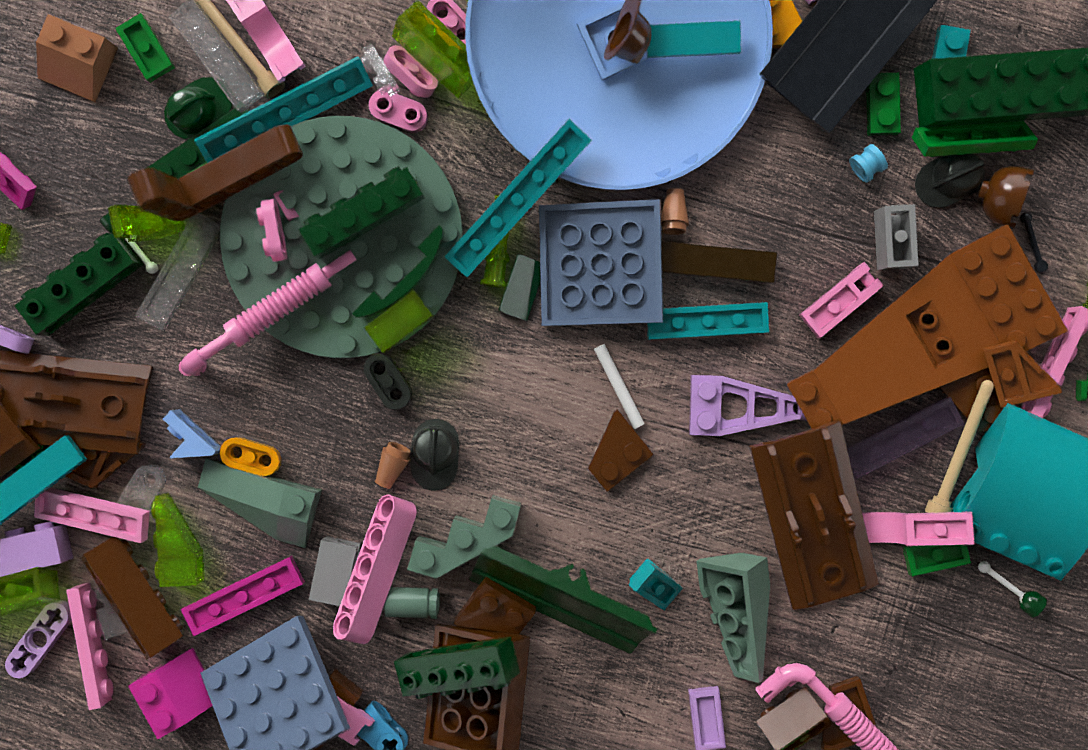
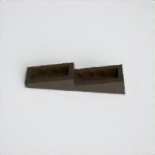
(718, 262)

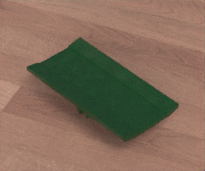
(565, 599)

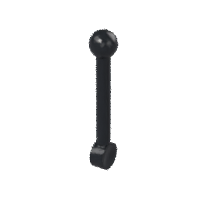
(1040, 265)

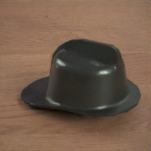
(949, 179)
(434, 454)

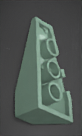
(270, 503)
(740, 602)

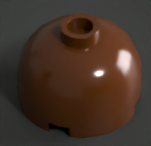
(1005, 194)

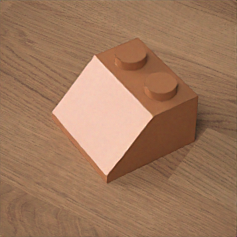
(73, 57)

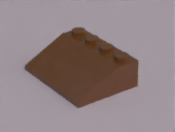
(479, 718)

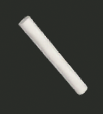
(619, 386)

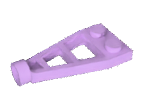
(706, 406)

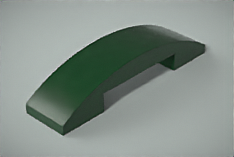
(375, 303)

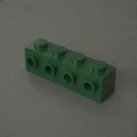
(361, 213)
(78, 284)
(457, 667)

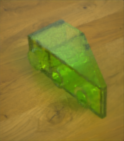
(178, 550)

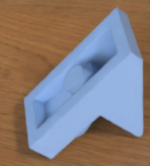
(196, 440)

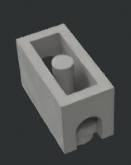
(896, 237)
(333, 569)

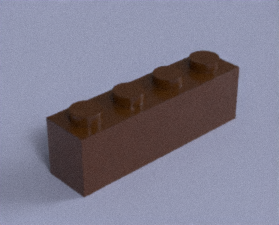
(132, 596)

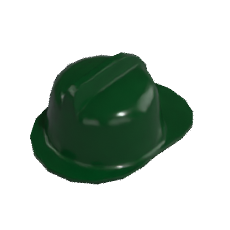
(195, 107)

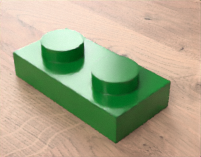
(145, 47)
(884, 105)
(933, 558)

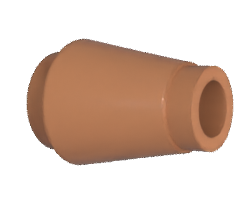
(674, 213)
(392, 463)

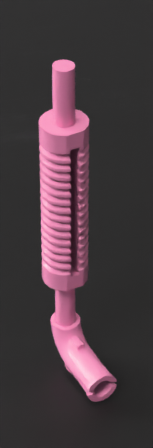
(267, 312)
(837, 707)

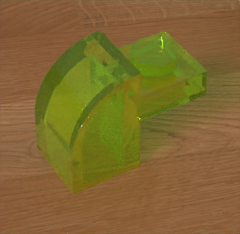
(139, 225)

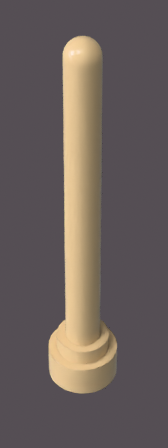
(266, 79)
(941, 502)

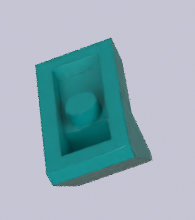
(654, 584)

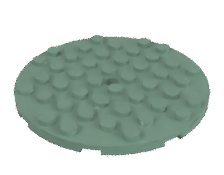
(335, 163)

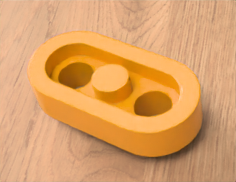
(251, 456)

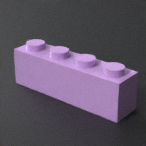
(36, 548)

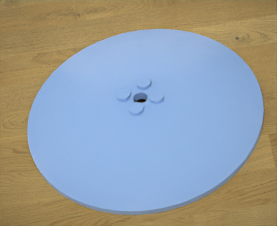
(645, 119)

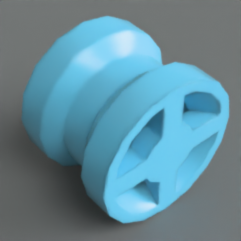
(868, 163)

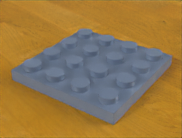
(601, 263)
(275, 693)

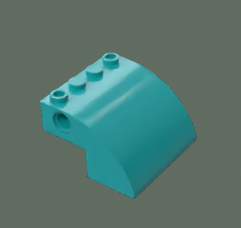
(1030, 492)

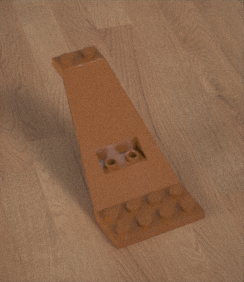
(977, 301)

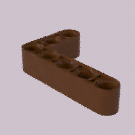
(216, 180)

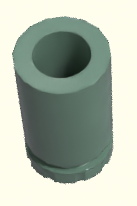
(412, 602)

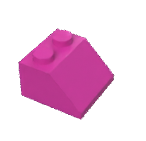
(172, 693)

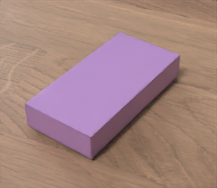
(707, 718)

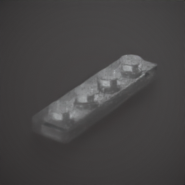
(216, 55)
(179, 272)

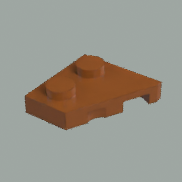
(1018, 375)

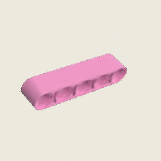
(374, 570)

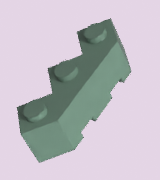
(465, 539)

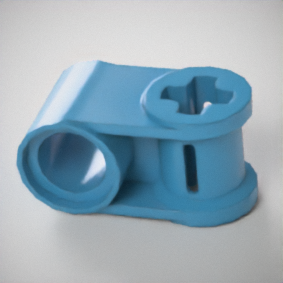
(383, 729)

